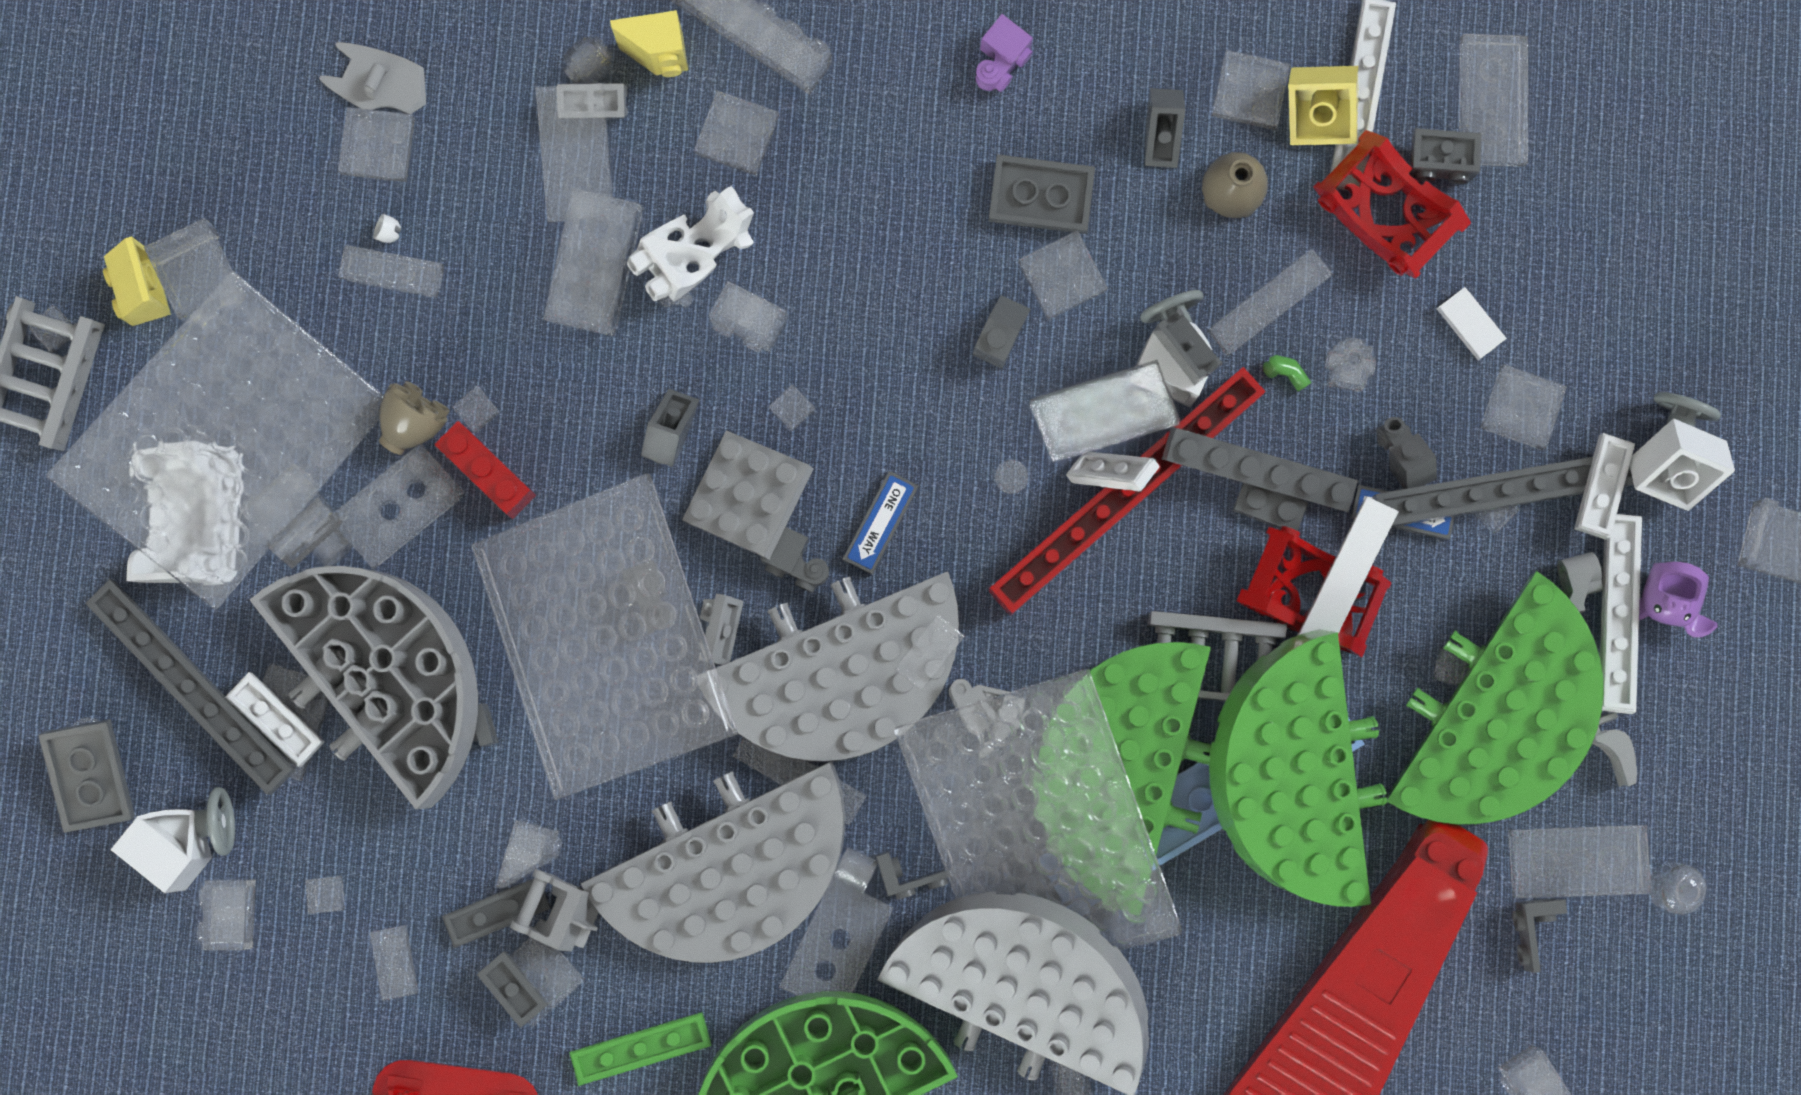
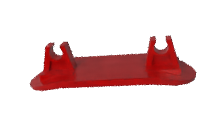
(430, 1078)

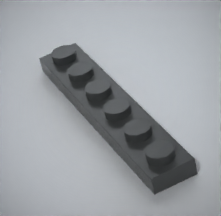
(1259, 469)

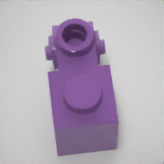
(1008, 48)

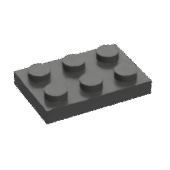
(1041, 194)
(86, 775)

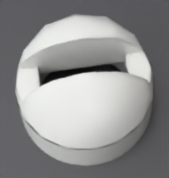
(386, 229)

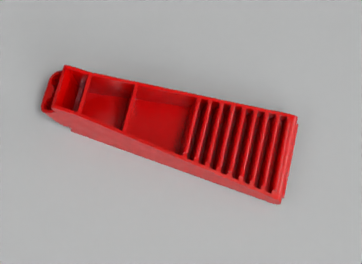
(1374, 980)

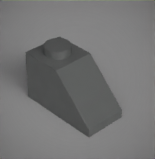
(1164, 127)
(1001, 331)
(669, 427)

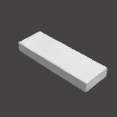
(1112, 471)
(1604, 486)
(274, 719)

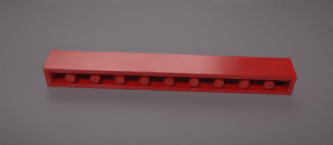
(1113, 504)

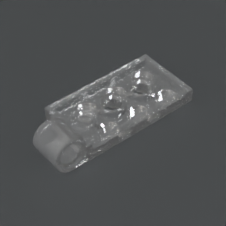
(380, 538)
(844, 908)

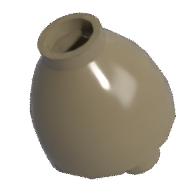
(1230, 195)
(408, 417)

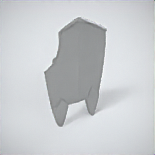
(379, 80)

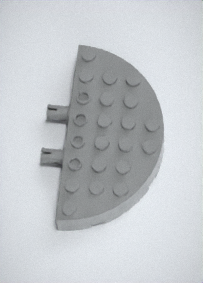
(386, 666)
(836, 684)
(731, 879)
(1031, 979)

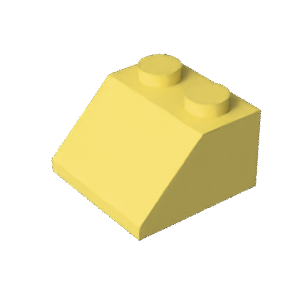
(653, 42)
(1323, 105)
(134, 284)

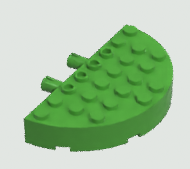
(1150, 708)
(1513, 720)
(1289, 773)
(829, 1048)

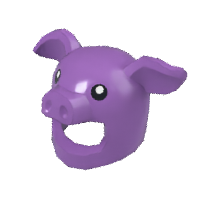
(1675, 597)

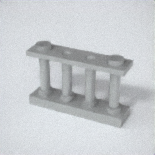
(73, 368)
(1232, 632)

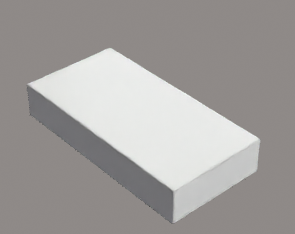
(1471, 323)

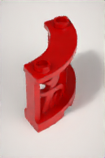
(1387, 161)
(1265, 595)

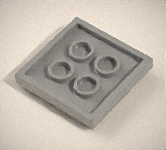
(747, 494)

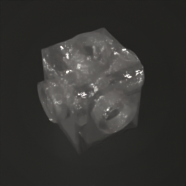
(1350, 364)

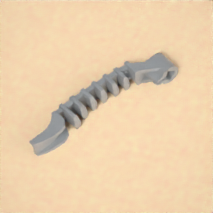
(1578, 578)

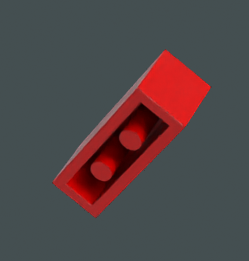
(485, 470)

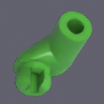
(1287, 367)

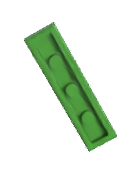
(640, 1048)

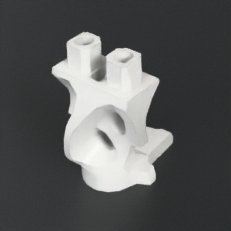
(669, 258)

